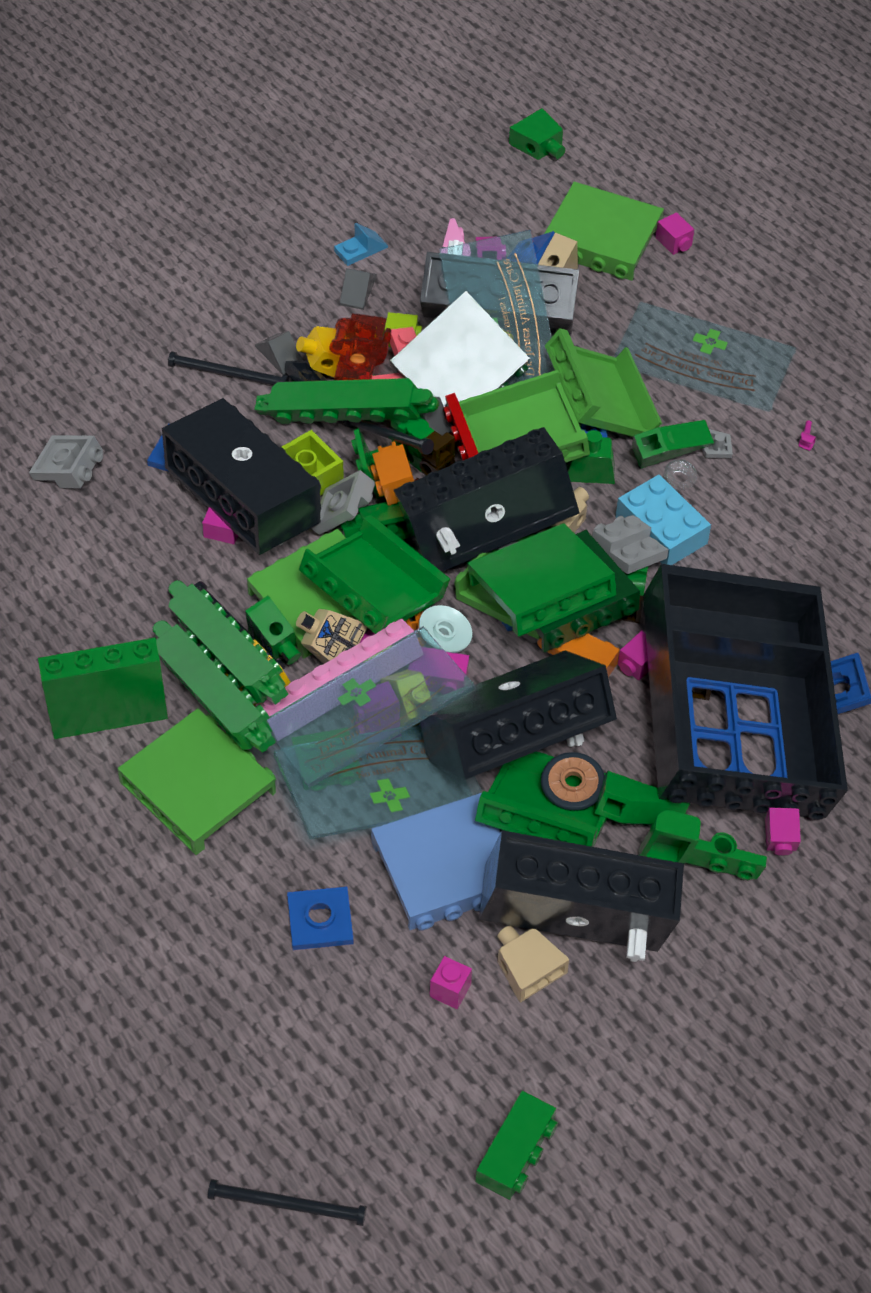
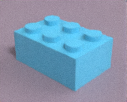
(669, 515)

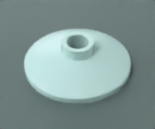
(450, 622)

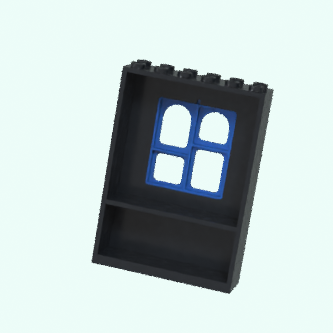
(743, 640)

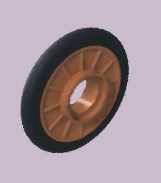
(570, 797)

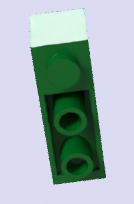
(670, 442)
(632, 801)

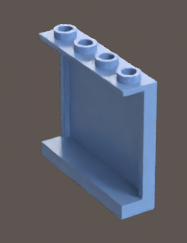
(437, 860)

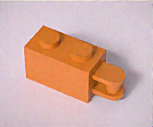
(391, 470)
(590, 648)

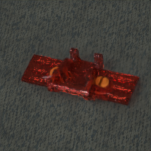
(362, 348)

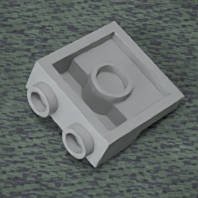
(67, 460)
(343, 499)
(629, 543)

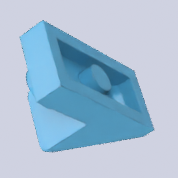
(361, 246)

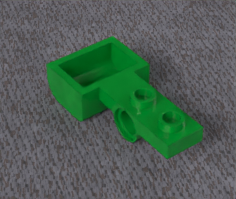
(676, 839)

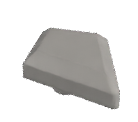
(722, 446)

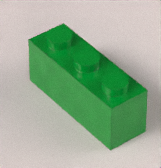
(517, 1146)

